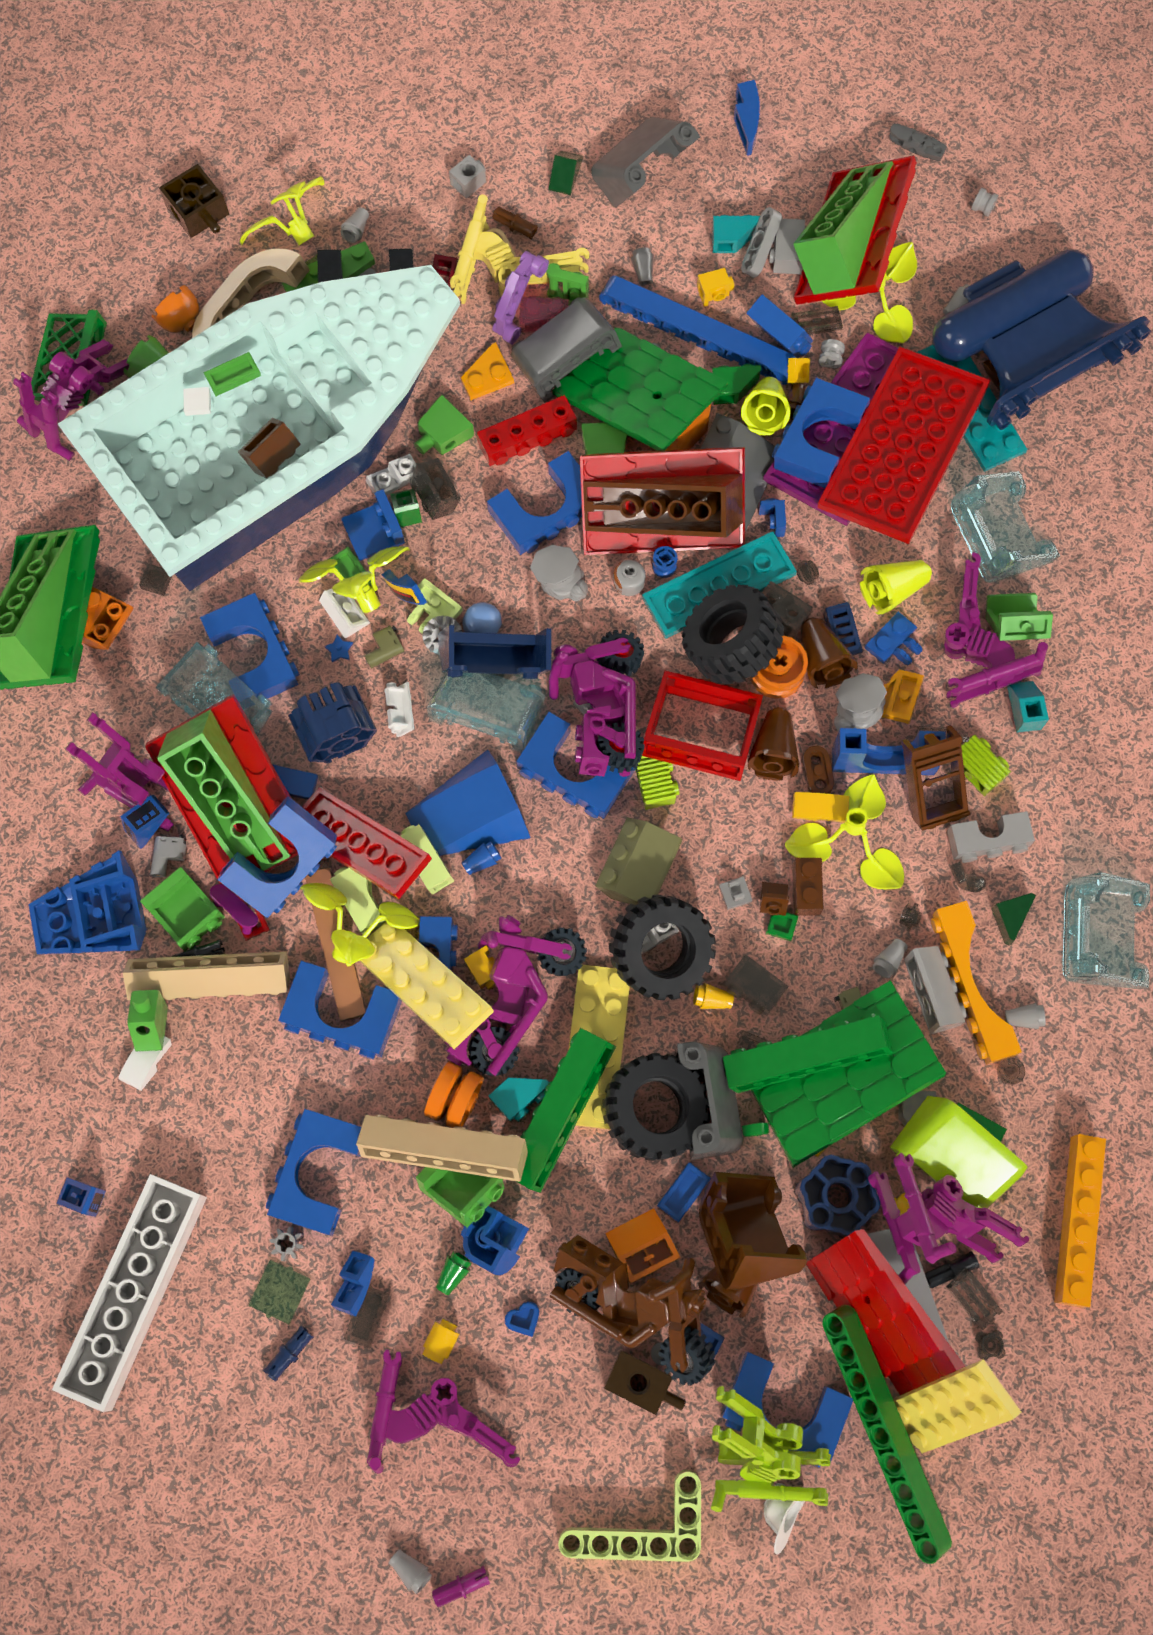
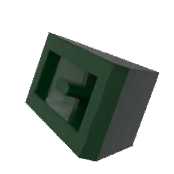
(564, 172)
(1011, 915)

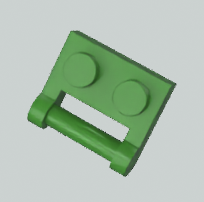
(574, 283)

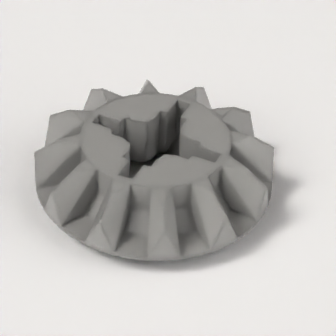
(431, 631)

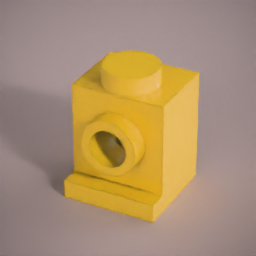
(714, 286)
(481, 967)

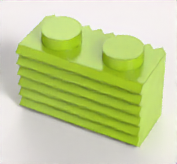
(982, 765)
(656, 783)

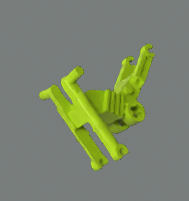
(764, 1457)

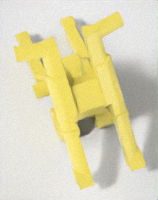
(499, 257)

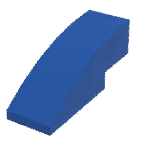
(747, 114)

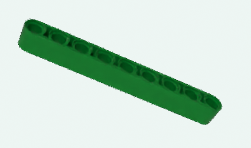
(887, 1434)

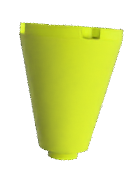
(766, 407)
(893, 583)

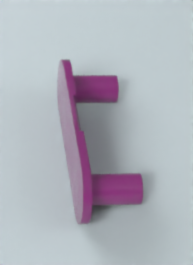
(234, 906)

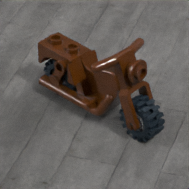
(631, 1318)

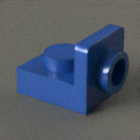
(777, 517)

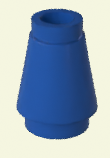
(482, 858)

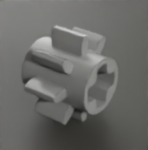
(289, 1251)

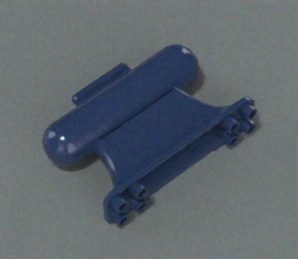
(1034, 330)

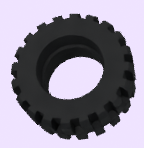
(746, 651)
(693, 957)
(621, 1114)

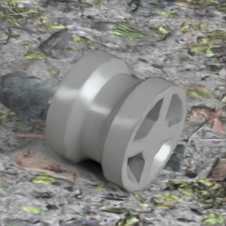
(984, 202)
(831, 353)

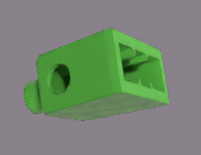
(443, 428)
(602, 438)
(148, 1010)

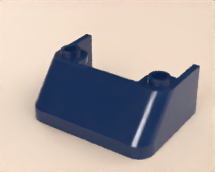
(494, 653)

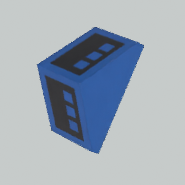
(144, 820)
(81, 1197)

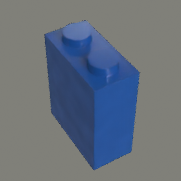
(780, 327)

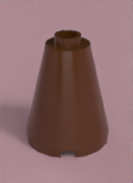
(827, 656)
(775, 747)
(726, 1299)

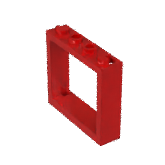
(692, 755)

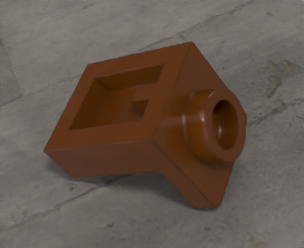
(774, 898)

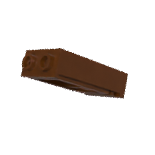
(929, 756)

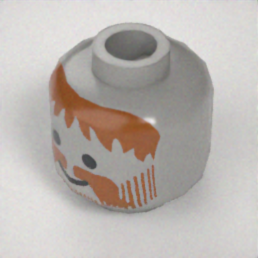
(629, 577)

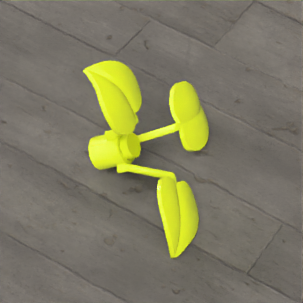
(298, 226)
(897, 323)
(356, 586)
(866, 802)
(348, 945)

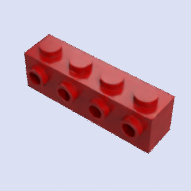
(527, 431)

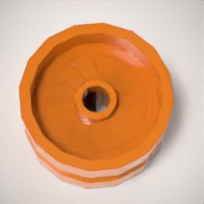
(784, 672)
(454, 1095)

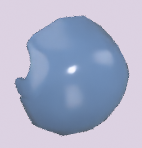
(482, 619)

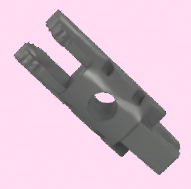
(917, 142)

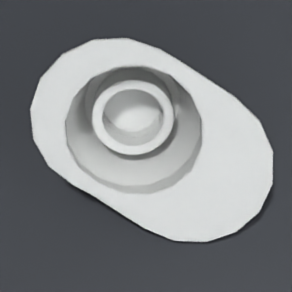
(781, 1518)

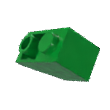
(740, 382)

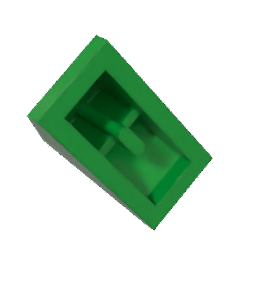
(406, 507)

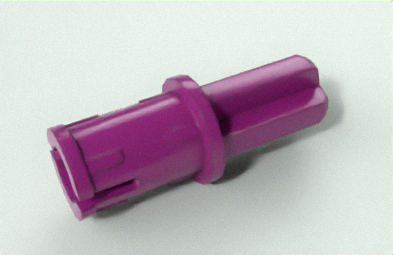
(460, 1587)

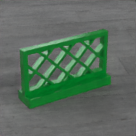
(91, 334)

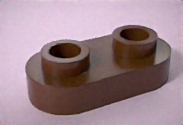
(818, 772)

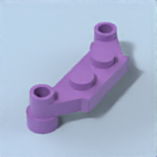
(512, 295)

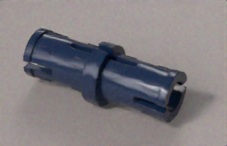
(288, 1353)

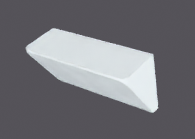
(343, 612)

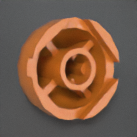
(177, 311)

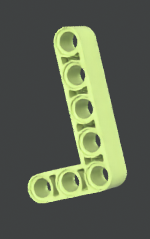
(645, 1536)

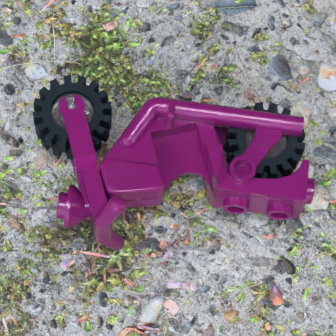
(519, 992)

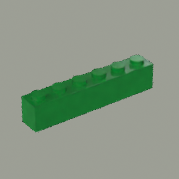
(808, 1053)
(563, 1105)

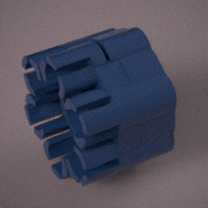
(333, 729)
(818, 1210)

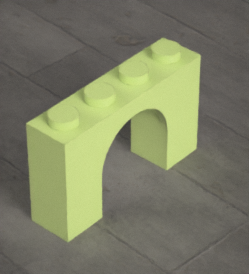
(359, 890)

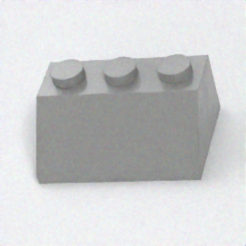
(935, 989)

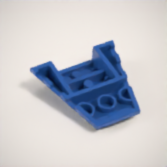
(470, 810)
(91, 912)

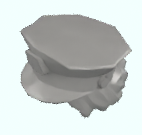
(559, 573)
(860, 702)

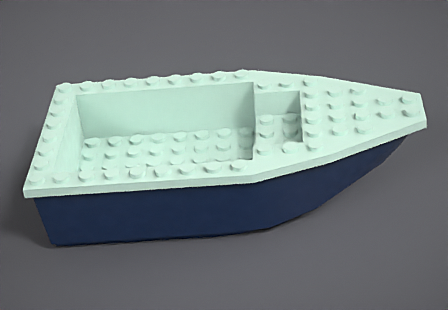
(331, 368)

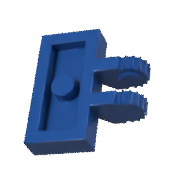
(891, 637)

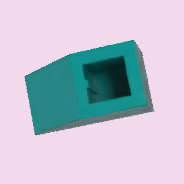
(732, 232)
(1027, 706)
(517, 1095)

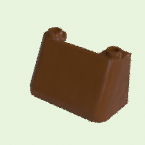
(745, 1232)

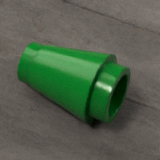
(453, 1272)

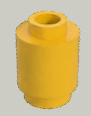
(440, 1341)

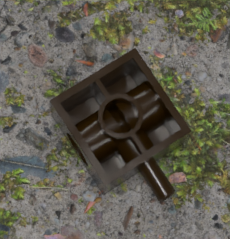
(194, 201)
(651, 1394)

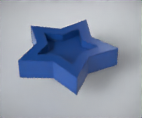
(339, 649)

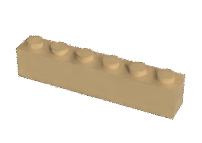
(209, 975)
(442, 1147)

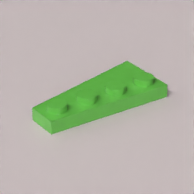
(354, 262)

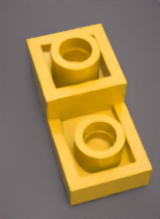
(820, 806)

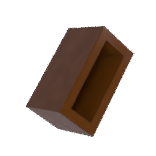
(269, 448)
(807, 886)

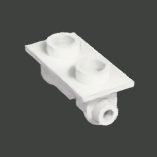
(401, 717)

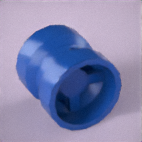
(664, 568)

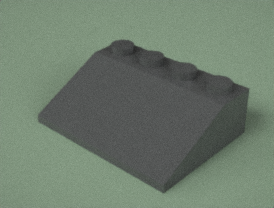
(758, 456)

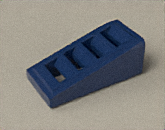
(840, 609)

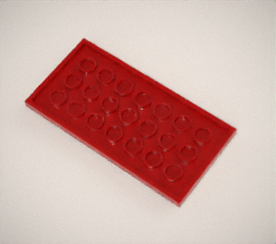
(903, 445)

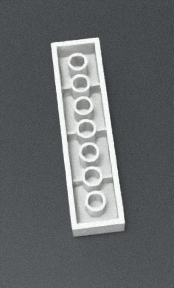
(129, 1294)

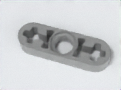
(761, 242)

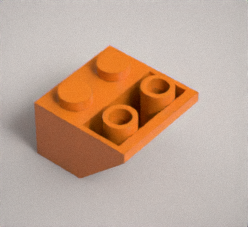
(104, 619)
(643, 1245)

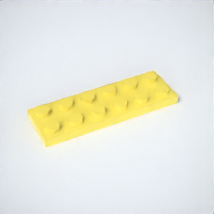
(425, 984)
(601, 1010)
(955, 1407)

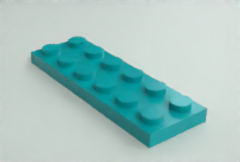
(986, 442)
(749, 565)

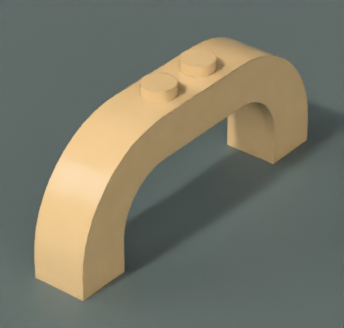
(246, 280)

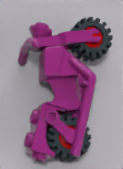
(611, 695)

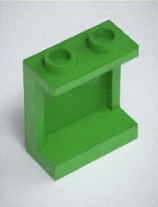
(1017, 617)
(183, 909)
(460, 1193)

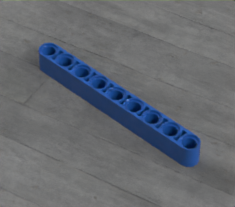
(695, 327)

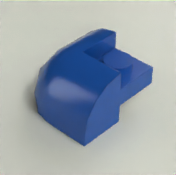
(493, 1241)

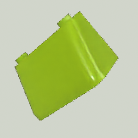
(953, 1143)

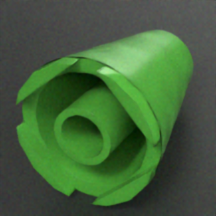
(144, 355)

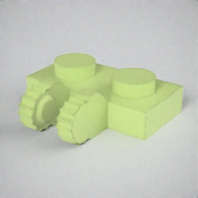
(437, 605)

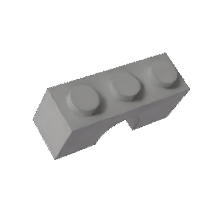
(968, 841)

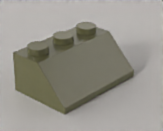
(638, 862)

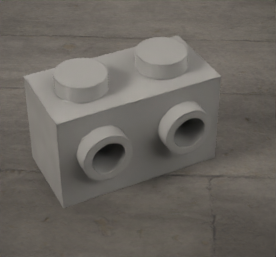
(784, 254)

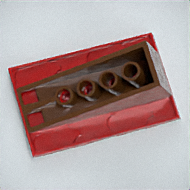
(663, 500)

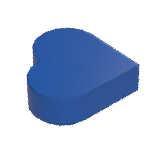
(523, 1319)

